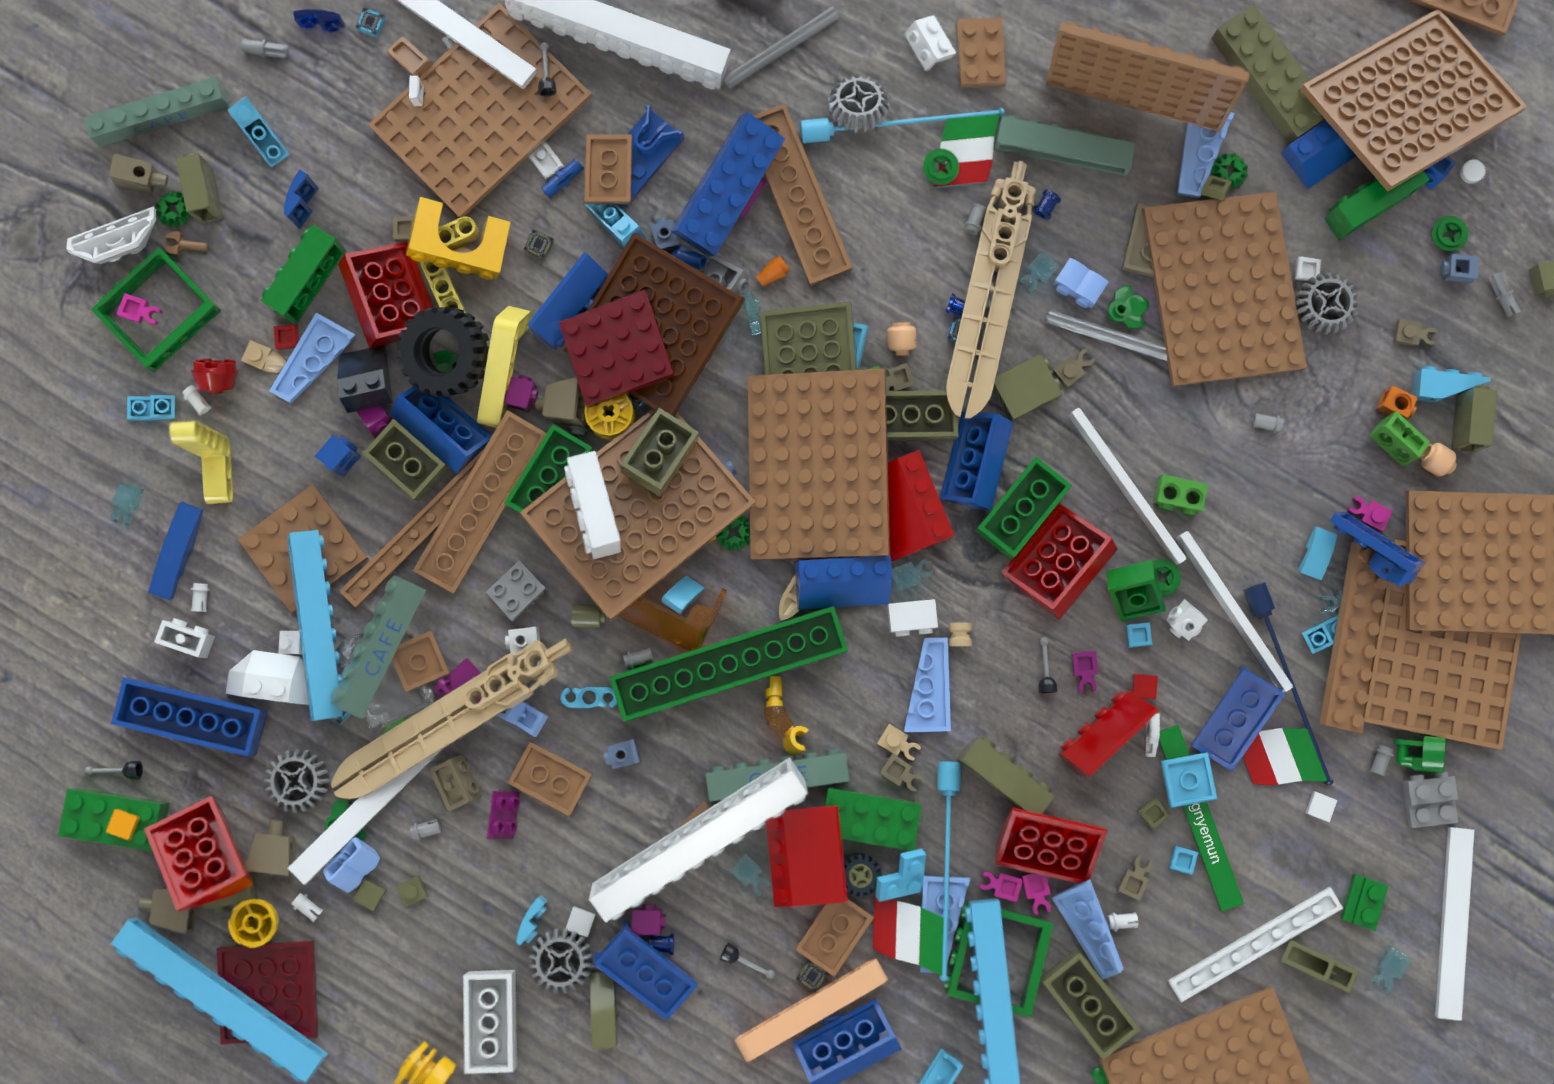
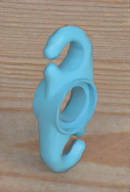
(579, 703)

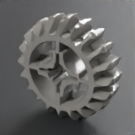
(858, 103)
(1343, 313)
(303, 773)
(553, 952)

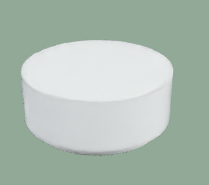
(1472, 171)

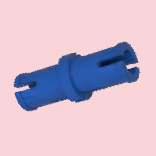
(562, 178)

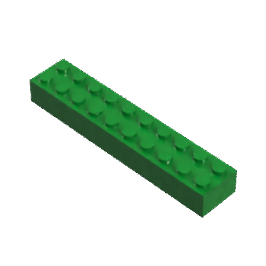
(728, 664)

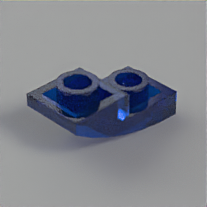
(326, 19)

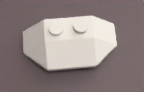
(115, 238)
(269, 678)

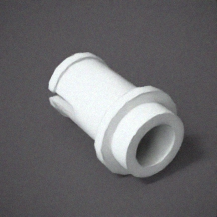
(193, 395)
(199, 597)
(305, 905)
(1122, 921)

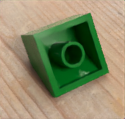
(1136, 590)

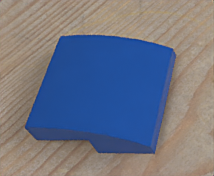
(297, 198)

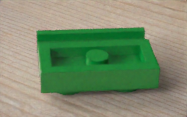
(1364, 902)

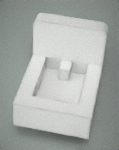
(289, 642)

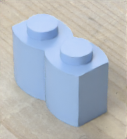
(1080, 283)
(351, 865)

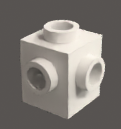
(1186, 620)

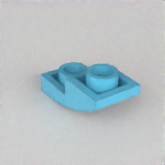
(150, 408)
(1319, 553)
(682, 594)
(1321, 635)
(528, 925)

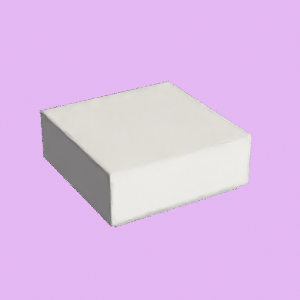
(416, 91)
(1306, 268)
(1321, 806)
(580, 921)

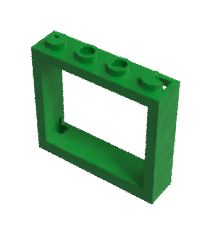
(180, 335)
(1035, 969)

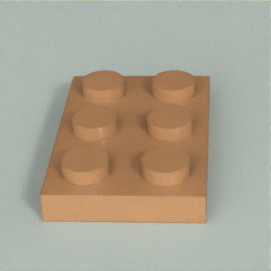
(981, 52)
(608, 169)
(550, 778)
(834, 935)

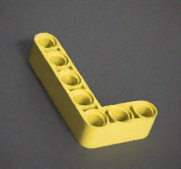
(442, 276)
(500, 363)
(215, 456)

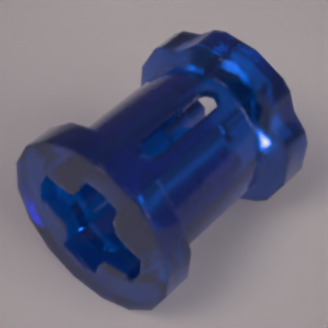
(1046, 204)
(955, 305)
(663, 944)

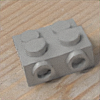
(726, 274)
(1430, 800)

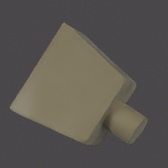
(136, 174)
(563, 403)
(272, 851)
(164, 913)

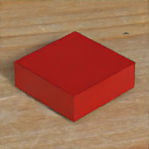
(286, 336)
(1145, 685)

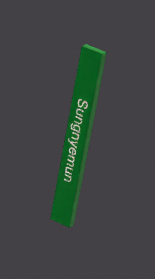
(1204, 832)

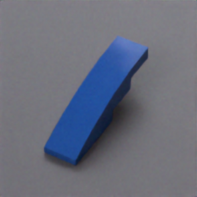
(175, 550)

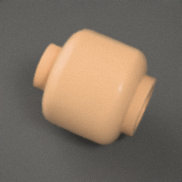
(901, 338)
(1438, 460)

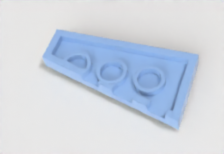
(1198, 156)
(312, 355)
(930, 694)
(934, 901)
(1088, 924)

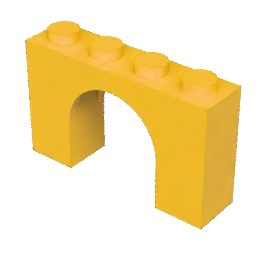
(427, 246)

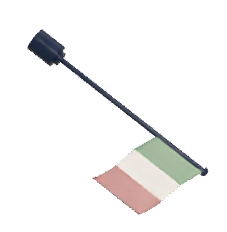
(1282, 753)

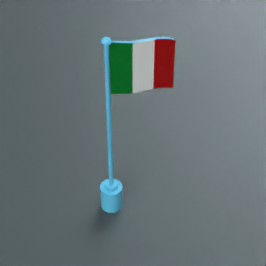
(965, 135)
(910, 930)

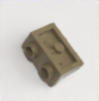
(455, 782)

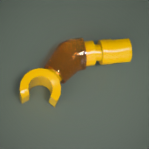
(779, 720)

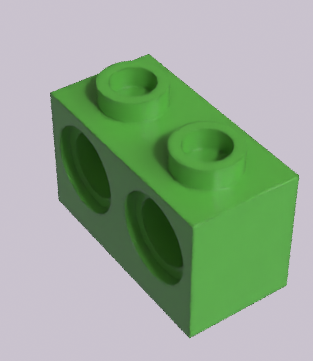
(1399, 439)
(1180, 489)

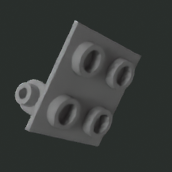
(516, 590)

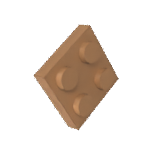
(419, 661)

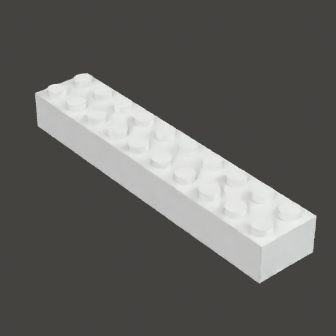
(629, 37)
(698, 840)

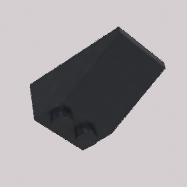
(364, 379)

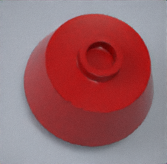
(214, 375)

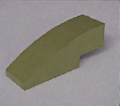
(1320, 966)
(603, 1011)

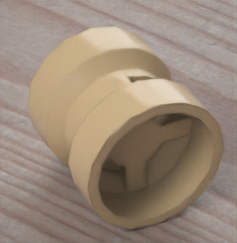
(960, 635)

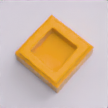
(122, 824)

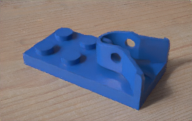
(652, 146)
(1401, 564)
(1238, 718)
(645, 972)

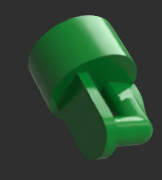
(1433, 754)

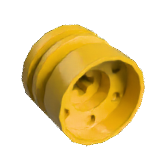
(610, 427)
(422, 1068)

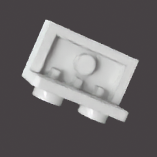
(929, 42)

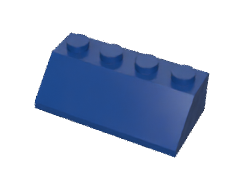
(1317, 154)
(568, 299)
(441, 427)
(977, 460)
(843, 582)
(863, 1043)

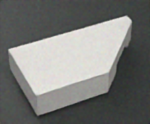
(1152, 736)

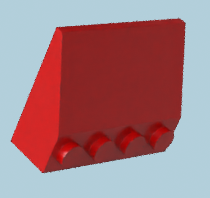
(384, 291)
(914, 508)
(1060, 560)
(1106, 733)
(1049, 846)
(198, 855)
(806, 857)

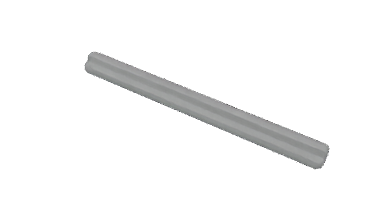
(781, 47)
(1106, 334)

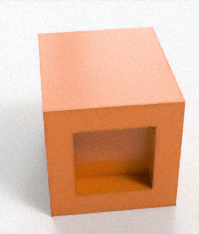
(1387, 402)

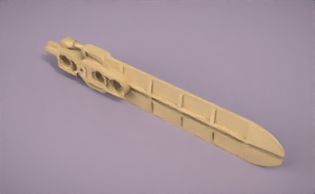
(1016, 227)
(447, 727)

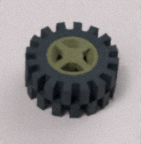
(865, 879)

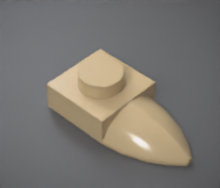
(263, 358)
(788, 602)

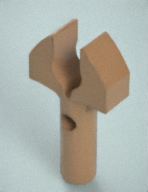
(183, 244)

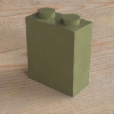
(199, 188)
(1026, 387)
(1474, 419)

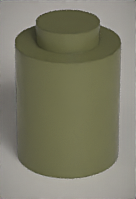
(587, 616)

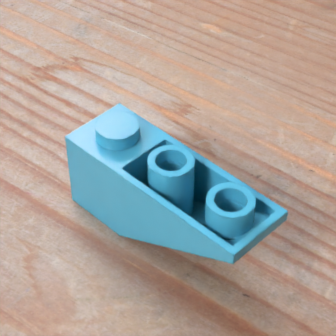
(258, 131)
(615, 222)
(1436, 385)

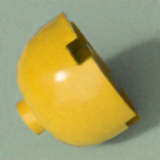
(253, 922)

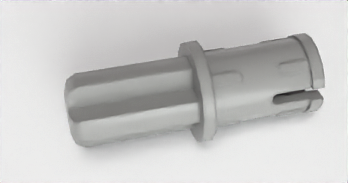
(264, 48)
(1503, 294)

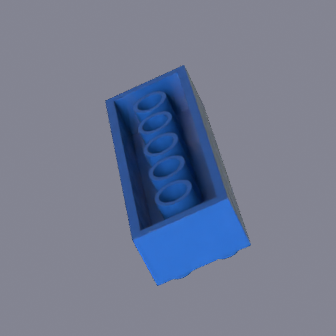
(728, 184)
(189, 717)

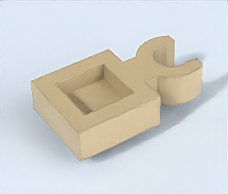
(895, 740)

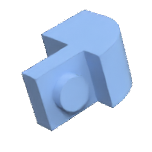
(525, 717)

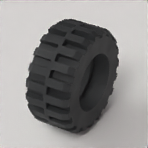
(416, 356)

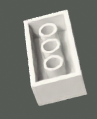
(594, 505)
(490, 1021)

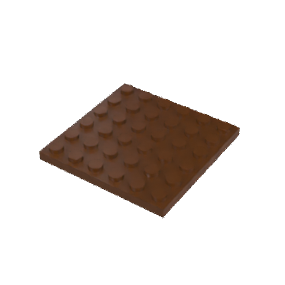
(688, 310)

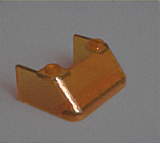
(682, 631)

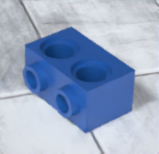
(338, 455)

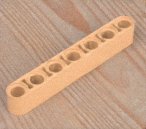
(811, 1009)

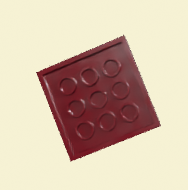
(616, 349)
(277, 978)

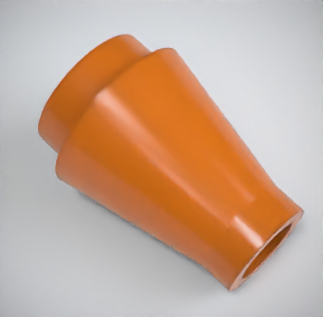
(773, 271)

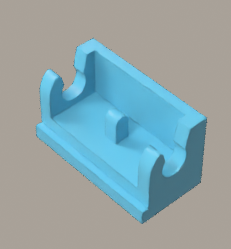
(942, 1069)

